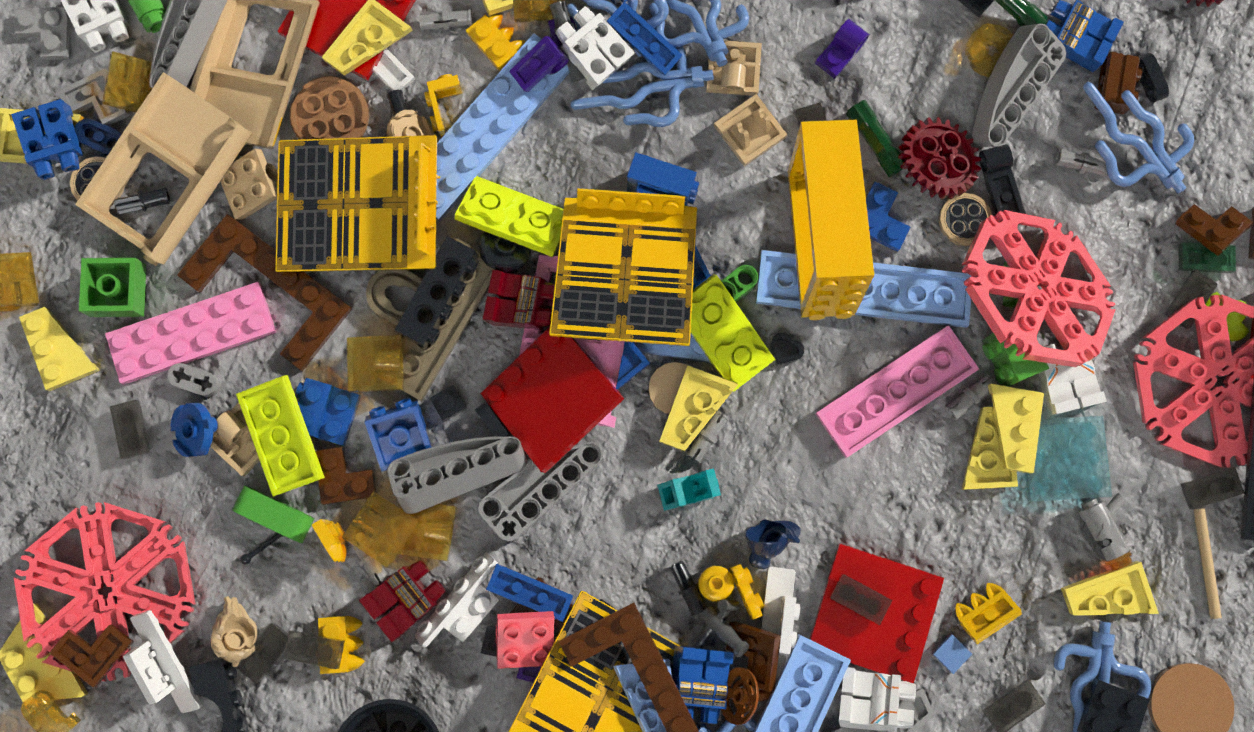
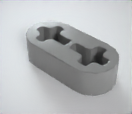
(191, 385)

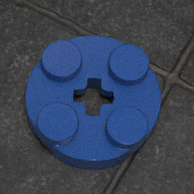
(193, 429)

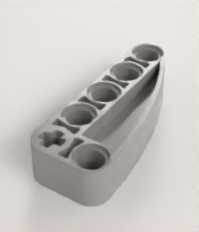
(183, 38)
(1016, 83)
(452, 470)
(528, 487)

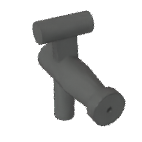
(717, 624)

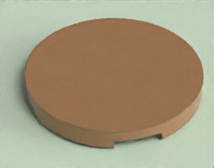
(329, 110)
(1190, 700)

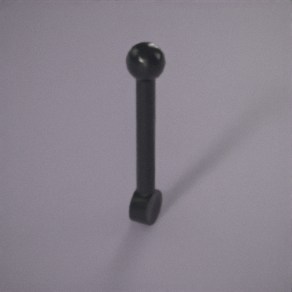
(246, 558)

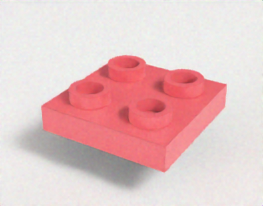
(524, 639)

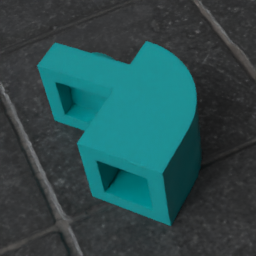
(689, 490)

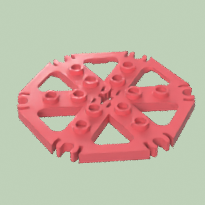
(1033, 304)
(1200, 396)
(100, 565)

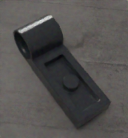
(1000, 180)

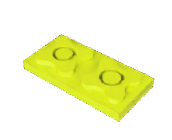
(511, 216)
(726, 333)
(280, 435)

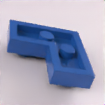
(881, 226)

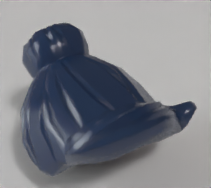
(769, 540)

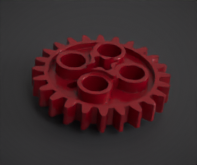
(939, 158)

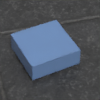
(951, 653)

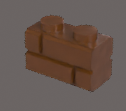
(1116, 75)

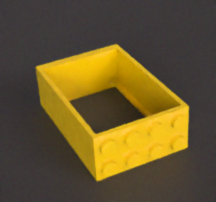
(829, 219)

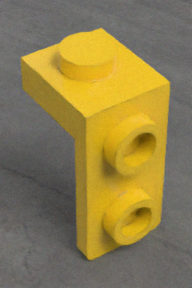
(443, 87)

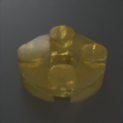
(976, 48)

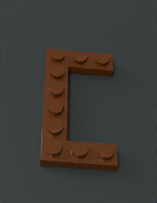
(234, 237)
(629, 627)

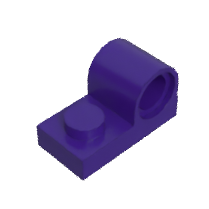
(842, 49)
(541, 60)

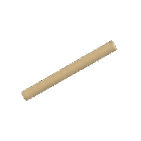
(1207, 563)

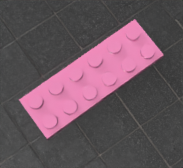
(190, 333)
(897, 391)

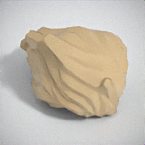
(233, 633)

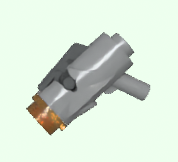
(1103, 532)

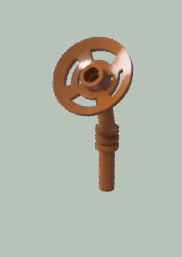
(743, 696)

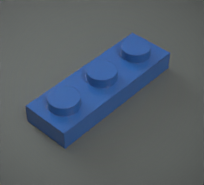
(644, 38)
(529, 592)

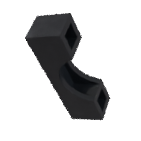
(217, 683)

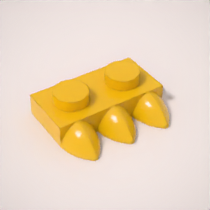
(494, 41)
(331, 538)
(752, 602)
(987, 614)
(339, 628)

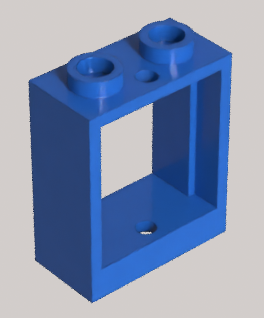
(660, 177)

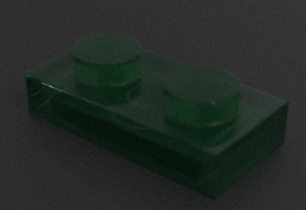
(1198, 257)

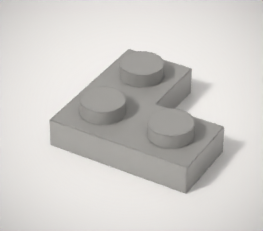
(49, 23)
(89, 93)

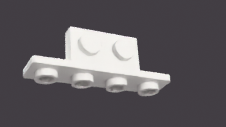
(463, 606)
(781, 610)
(157, 666)

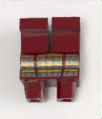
(518, 301)
(410, 593)

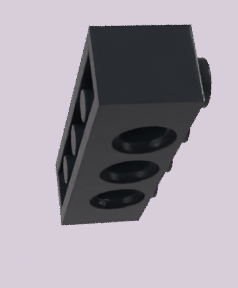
(449, 254)

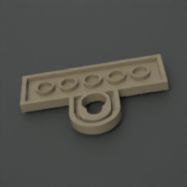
(423, 364)

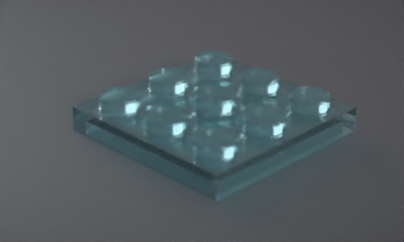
(1070, 461)

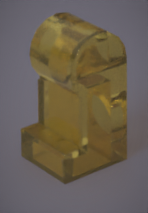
(45, 715)

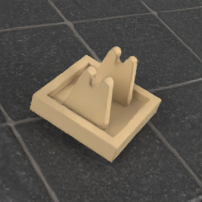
(750, 130)

